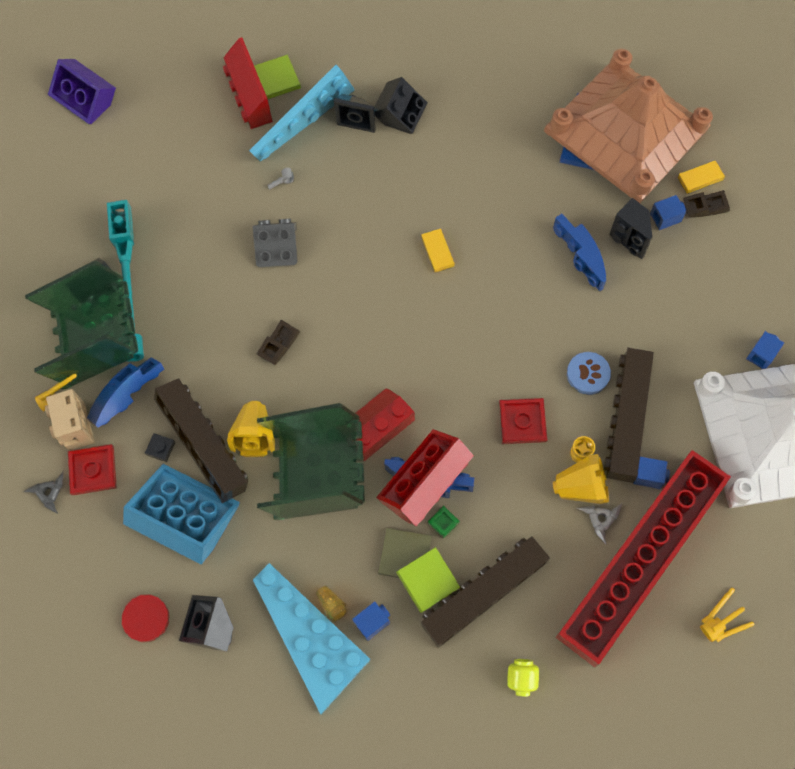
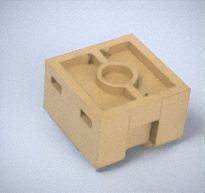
(69, 420)

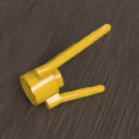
(41, 398)
(714, 628)

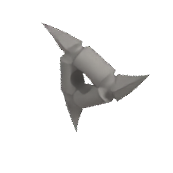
(599, 526)

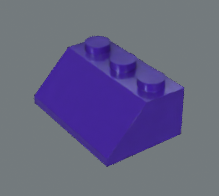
(80, 90)

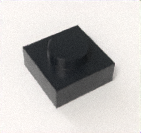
(160, 447)

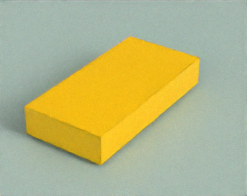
(701, 177)
(437, 250)

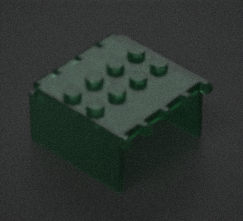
(91, 322)
(316, 461)

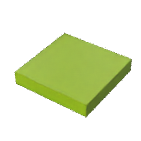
(277, 76)
(428, 580)

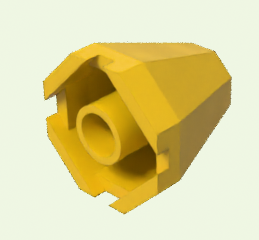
(248, 435)
(583, 481)

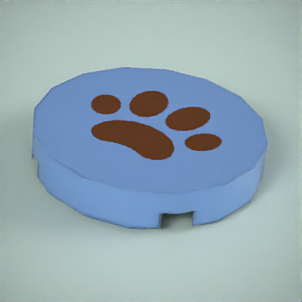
(588, 373)

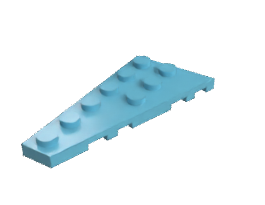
(305, 112)
(318, 648)

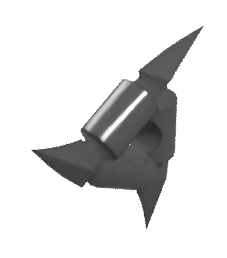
(39, 490)

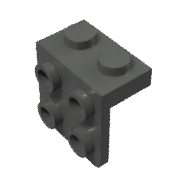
(275, 243)

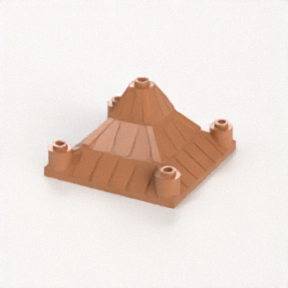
(628, 127)

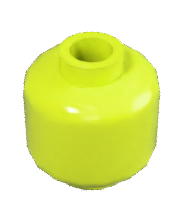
(523, 677)

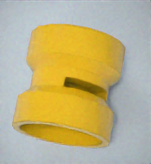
(584, 445)

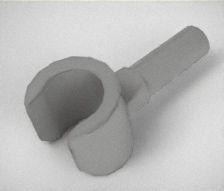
(287, 177)

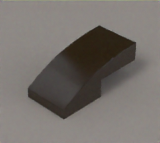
(706, 205)
(278, 343)

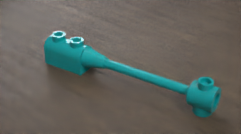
(122, 238)

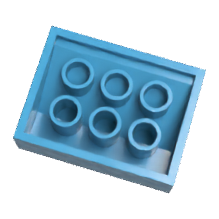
(179, 513)

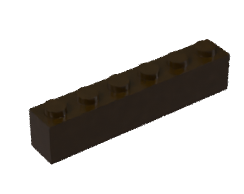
(629, 415)
(201, 440)
(485, 591)

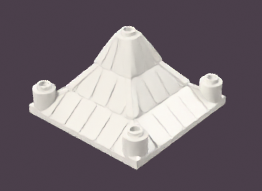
(752, 431)

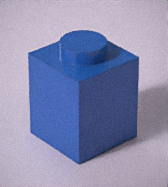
(668, 212)
(765, 350)
(652, 473)
(372, 620)

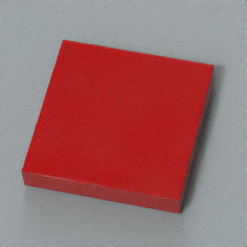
(523, 421)
(92, 469)

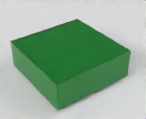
(443, 521)

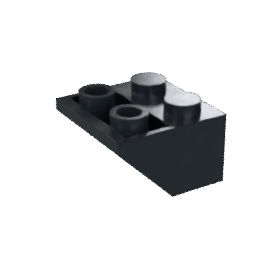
(400, 106)
(633, 228)

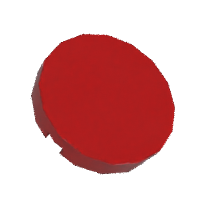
(145, 618)

